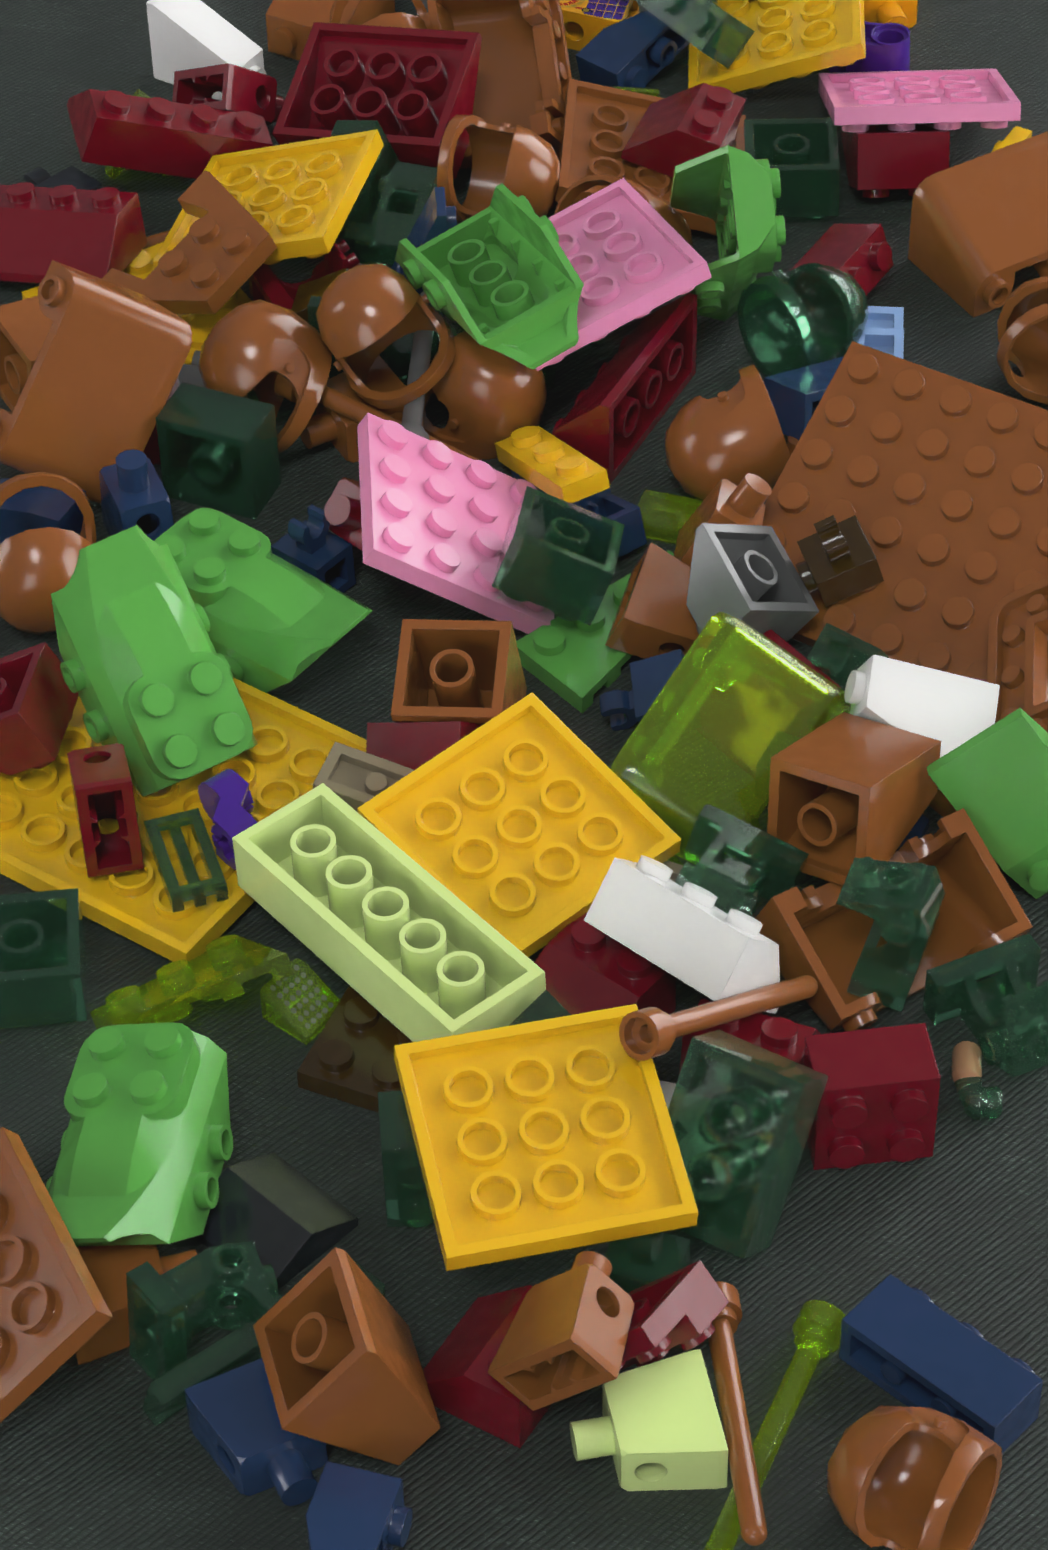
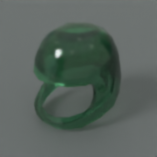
(801, 317)

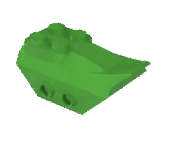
(742, 202)
(501, 280)
(259, 607)
(147, 663)
(143, 1136)

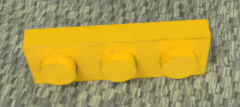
(551, 464)

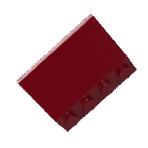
(386, 74)

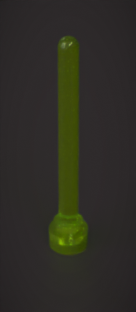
(816, 1335)

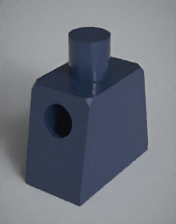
(133, 492)
(244, 1436)

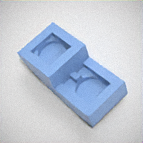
(885, 330)

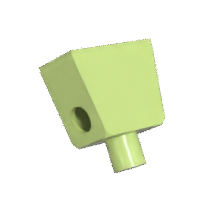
(658, 1428)

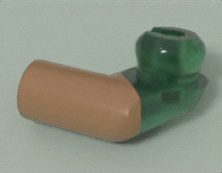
(967, 1077)

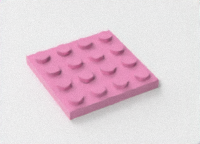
(918, 97)
(624, 259)
(438, 519)

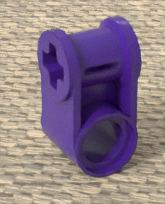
(885, 49)

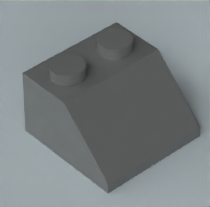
(749, 577)

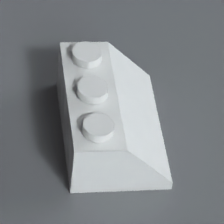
(683, 930)

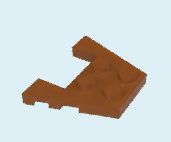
(210, 259)

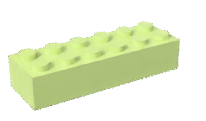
(383, 920)

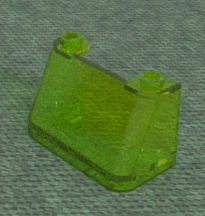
(721, 723)

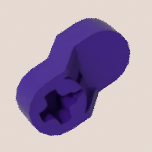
(229, 806)

